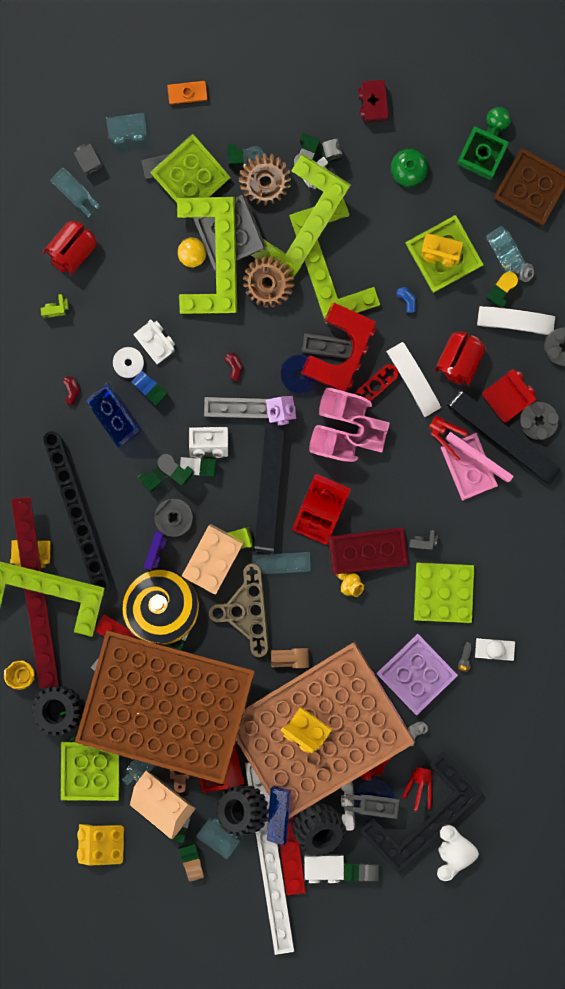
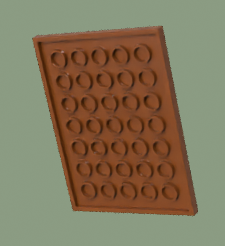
(165, 707)

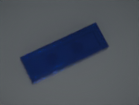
(278, 815)

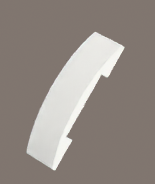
(515, 320)
(414, 379)

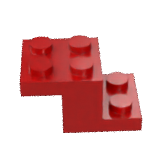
(321, 509)

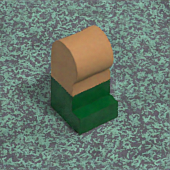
(191, 862)

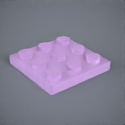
(417, 674)

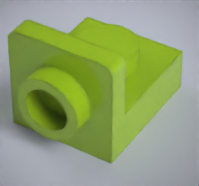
(52, 310)

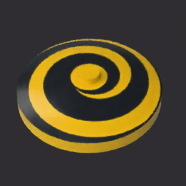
(160, 606)

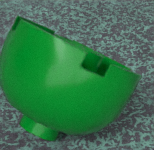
(409, 167)

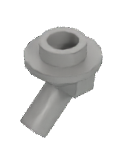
(525, 272)

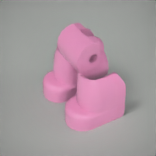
(351, 409)

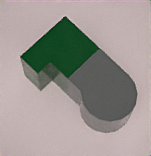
(173, 470)
(361, 871)

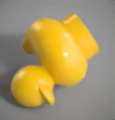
(351, 584)

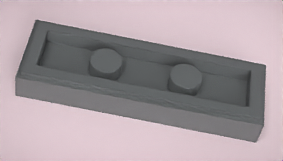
(326, 346)

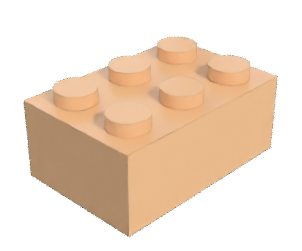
(212, 559)

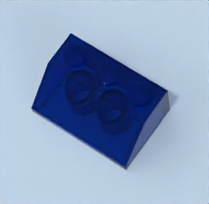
(113, 415)

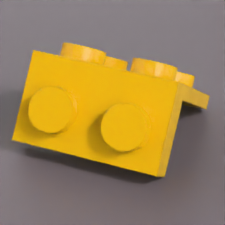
(100, 844)

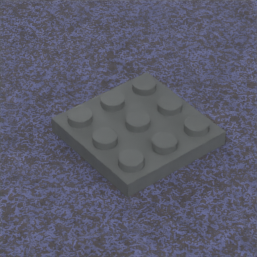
(247, 232)

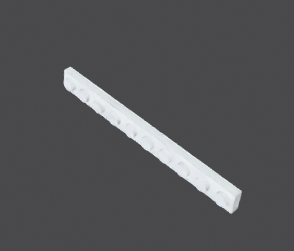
(272, 879)

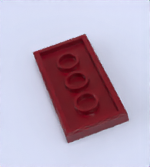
(368, 551)

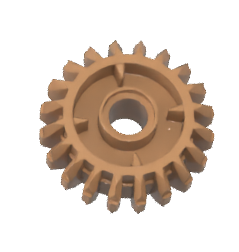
(264, 190)
(278, 275)

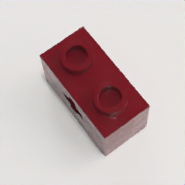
(375, 90)

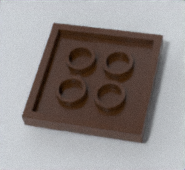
(531, 187)

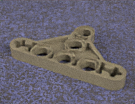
(245, 601)

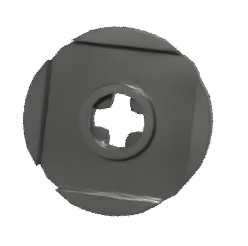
(552, 346)
(549, 416)
(184, 515)

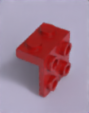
(509, 395)

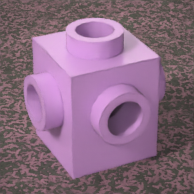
(281, 410)

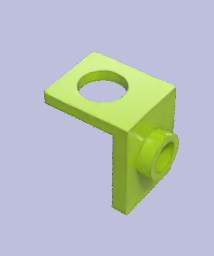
(243, 535)

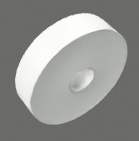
(128, 371)

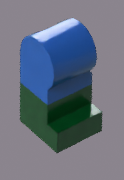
(149, 388)

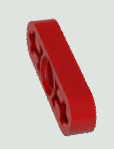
(382, 372)

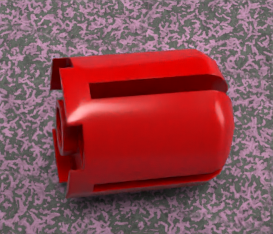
(71, 247)
(461, 357)

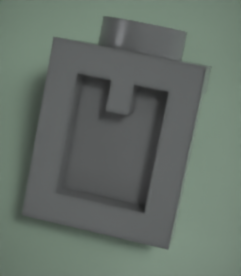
(419, 542)

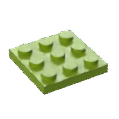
(190, 171)
(435, 273)
(443, 592)
(88, 773)

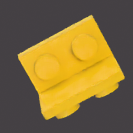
(441, 249)
(306, 731)

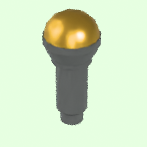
(464, 664)

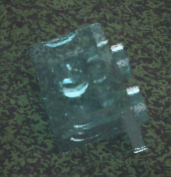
(126, 127)
(217, 838)

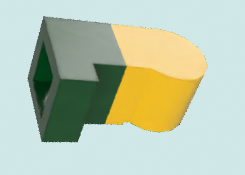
(505, 283)

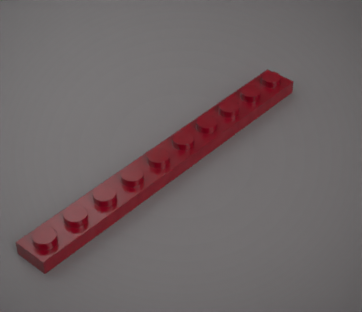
(36, 601)

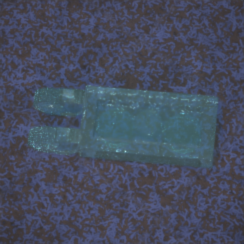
(73, 190)

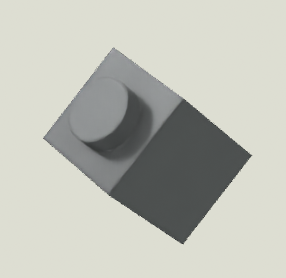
(87, 159)

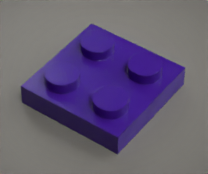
(152, 558)

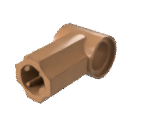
(290, 658)

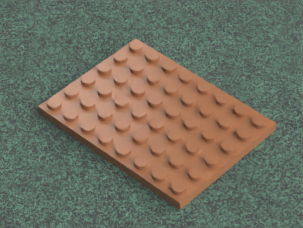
(345, 698)

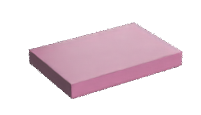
(468, 474)

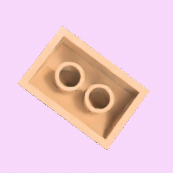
(160, 804)

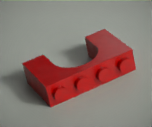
(359, 330)

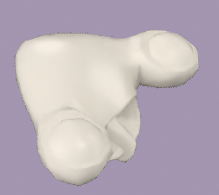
(456, 852)

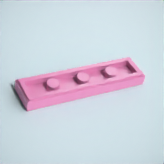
(480, 458)

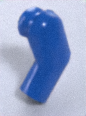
(409, 297)

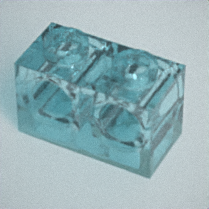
(505, 248)

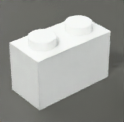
(324, 867)

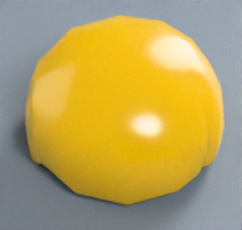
(191, 252)
(19, 675)

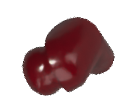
(236, 365)
(73, 389)

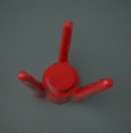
(440, 426)
(422, 776)

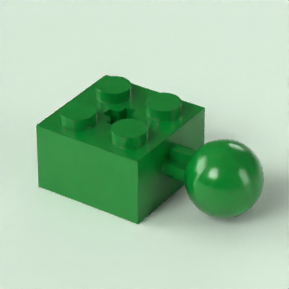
(498, 120)

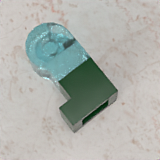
(239, 157)

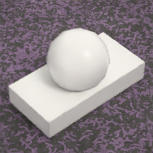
(494, 649)

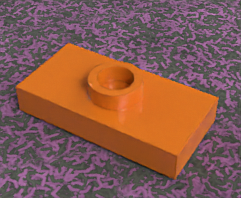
(187, 92)

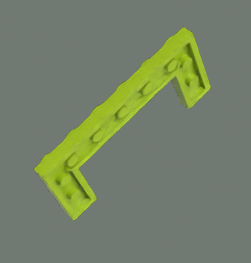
(333, 192)
(225, 243)
(320, 275)
(87, 594)

